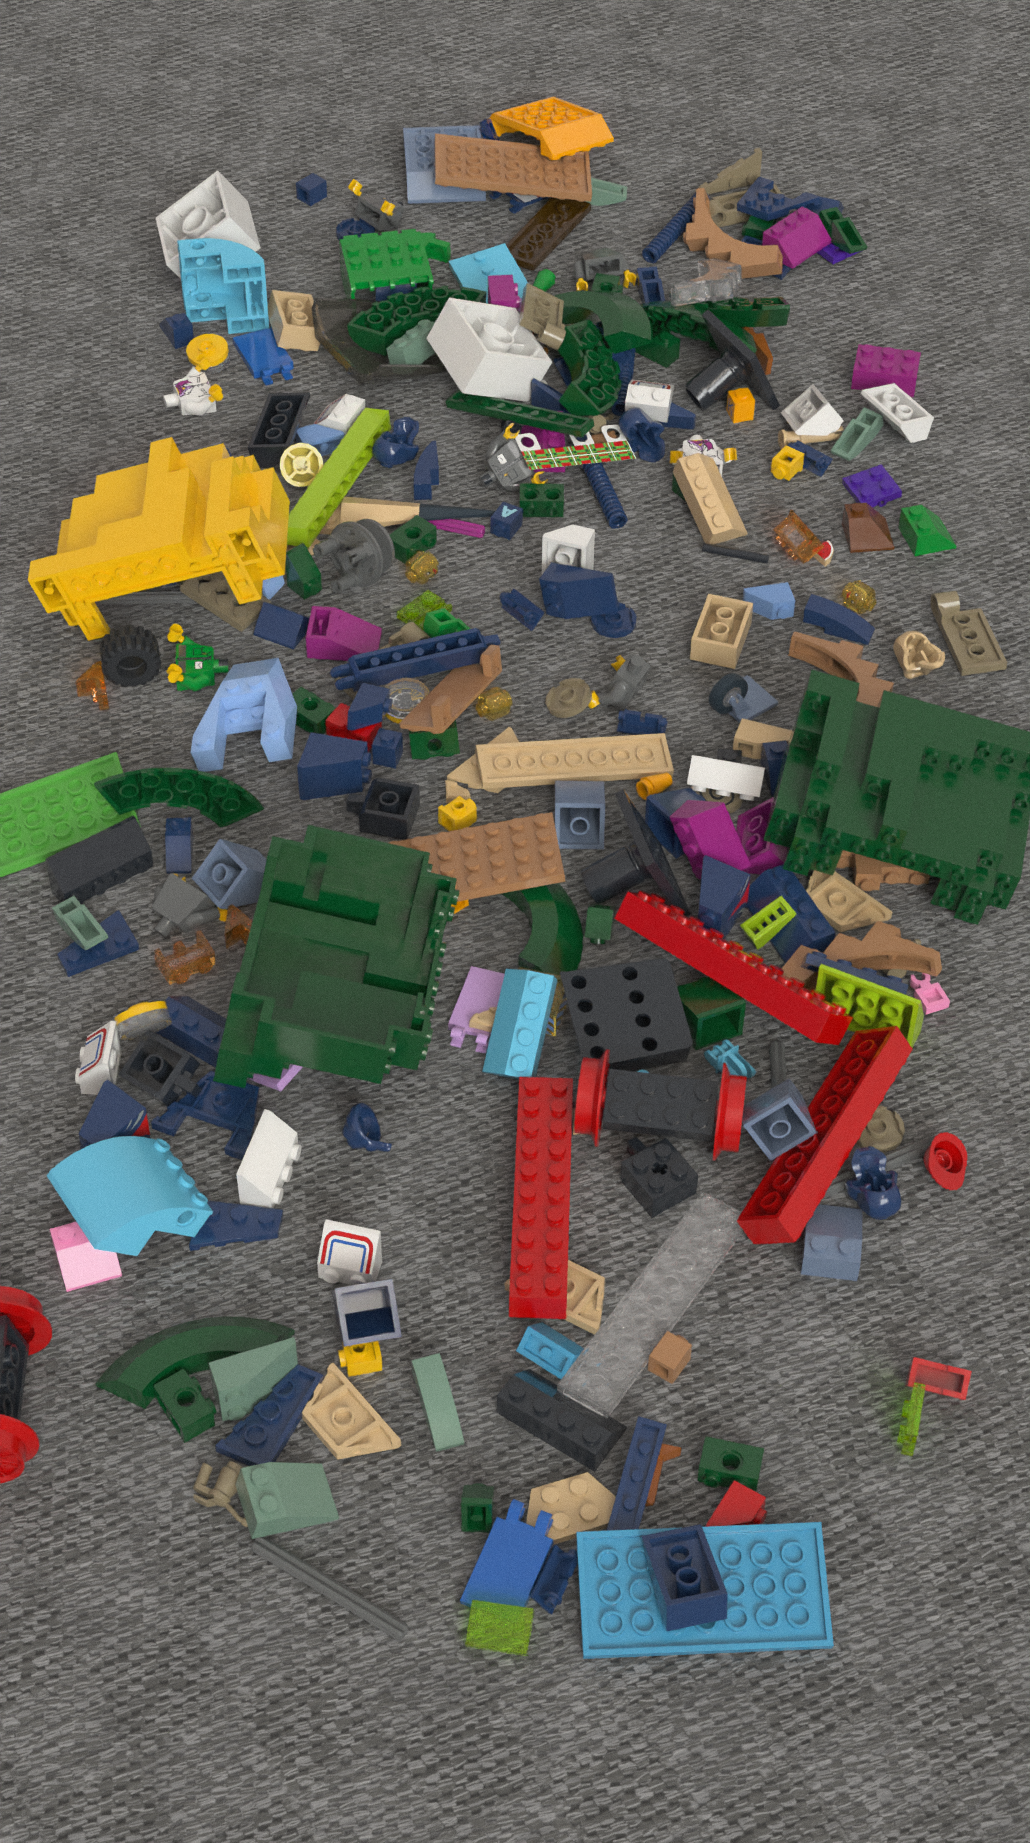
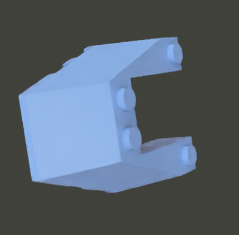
(248, 700)

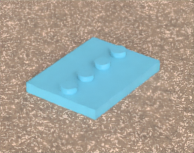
(474, 269)

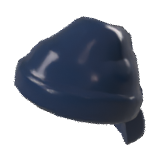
(358, 1123)

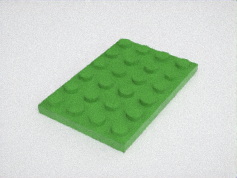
(55, 813)

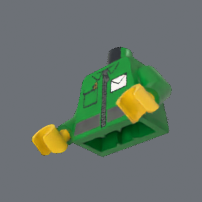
(194, 663)

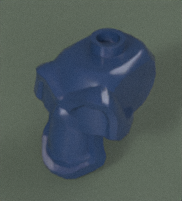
(643, 434)
(397, 446)
(873, 1186)

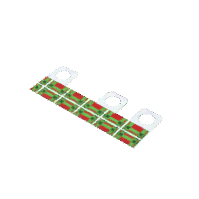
(580, 453)

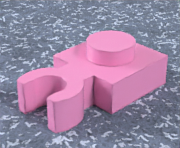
(931, 995)

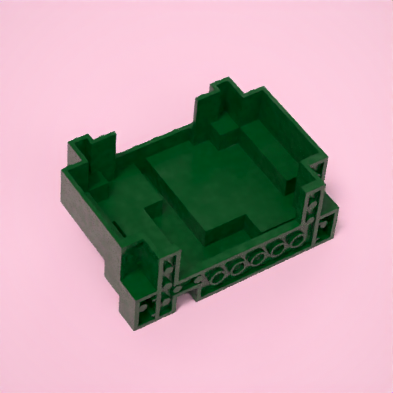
(905, 790)
(338, 961)

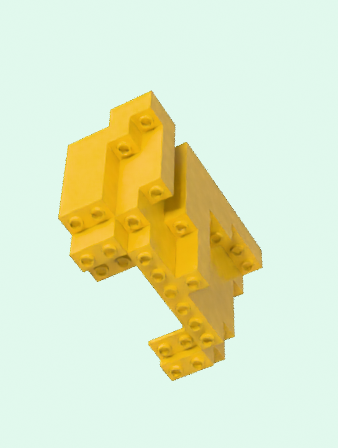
(163, 527)

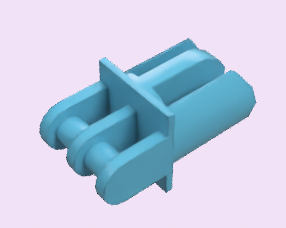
(736, 1063)

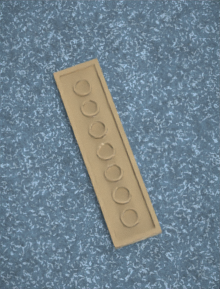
(572, 760)

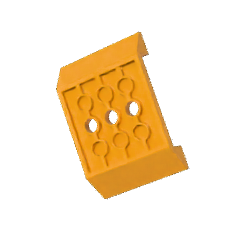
(557, 124)

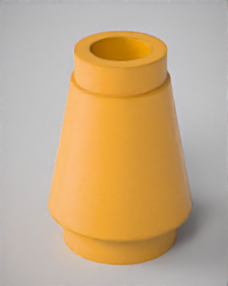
(653, 784)

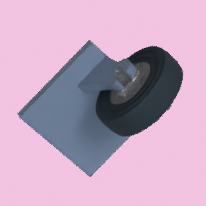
(740, 697)

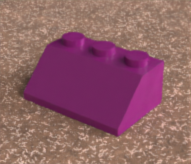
(797, 236)
(546, 439)
(708, 831)
(751, 832)

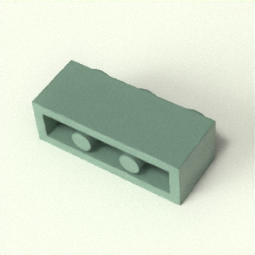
(413, 346)

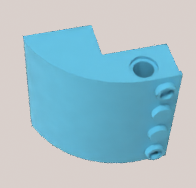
(223, 283)
(127, 1191)

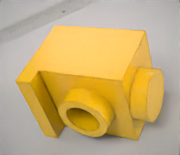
(786, 469)
(457, 814)
(361, 1358)

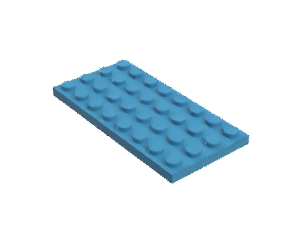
(771, 1581)

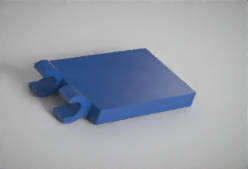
(263, 355)
(510, 1559)

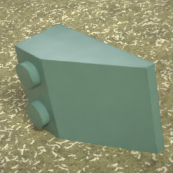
(250, 1376)
(284, 1497)

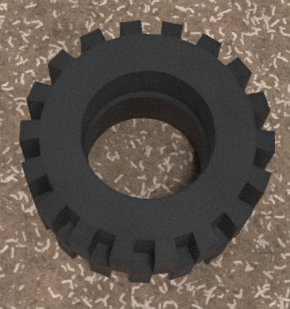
(130, 656)

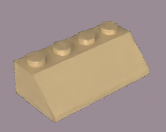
(708, 499)

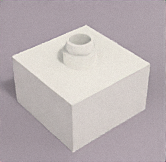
(207, 211)
(488, 350)

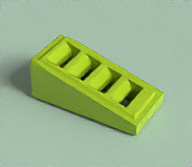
(767, 933)

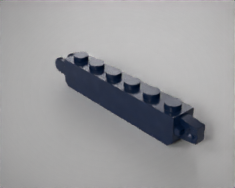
(413, 659)

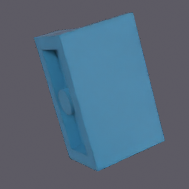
(549, 1349)

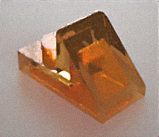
(93, 684)
(236, 926)

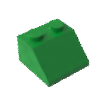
(924, 531)

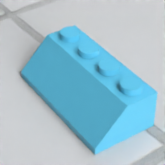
(520, 1024)

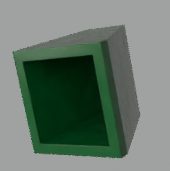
(711, 1012)

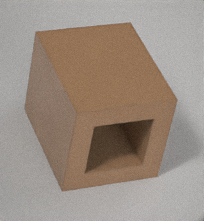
(670, 1357)

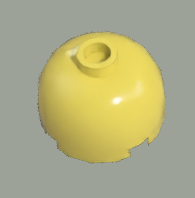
(300, 464)

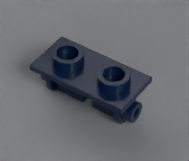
(813, 460)
(521, 608)
(633, 723)
(554, 1578)

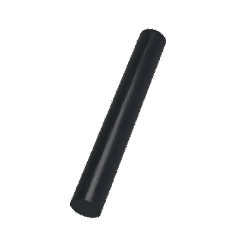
(735, 553)

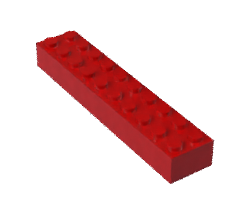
(734, 968)
(840, 1115)
(541, 1199)

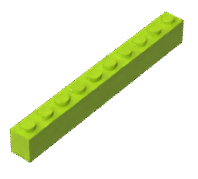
(336, 477)

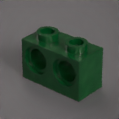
(542, 500)

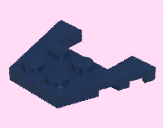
(768, 205)
(219, 1105)

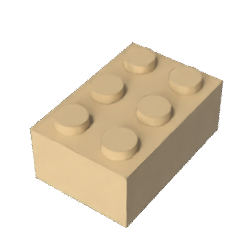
(292, 320)
(721, 631)

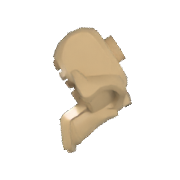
(917, 654)

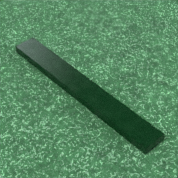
(521, 413)

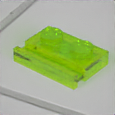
(417, 609)
(912, 1411)
(499, 1627)

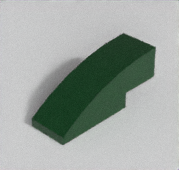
(842, 231)

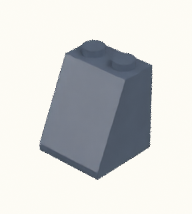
(580, 814)
(231, 874)
(778, 1119)

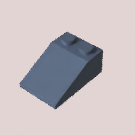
(833, 1243)

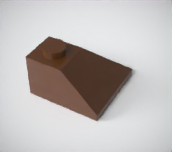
(865, 529)

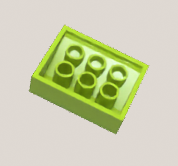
(870, 1003)

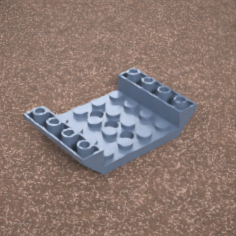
(420, 170)

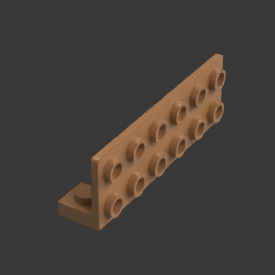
(454, 694)

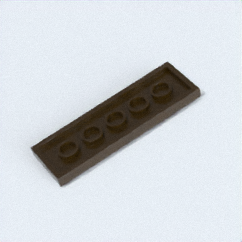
(546, 231)

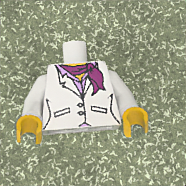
(194, 392)
(705, 447)

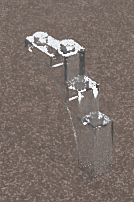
(715, 282)

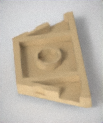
(469, 772)
(844, 903)
(584, 1297)
(346, 1419)
(576, 1506)

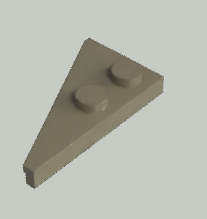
(738, 175)

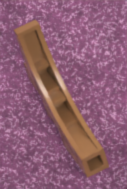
(707, 236)
(841, 661)
(870, 872)
(878, 950)

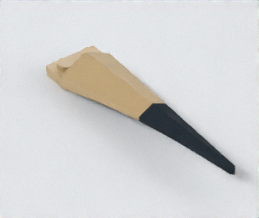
(395, 512)

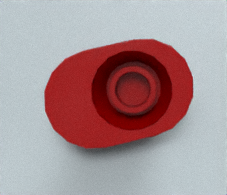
(946, 1160)

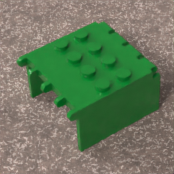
(383, 261)

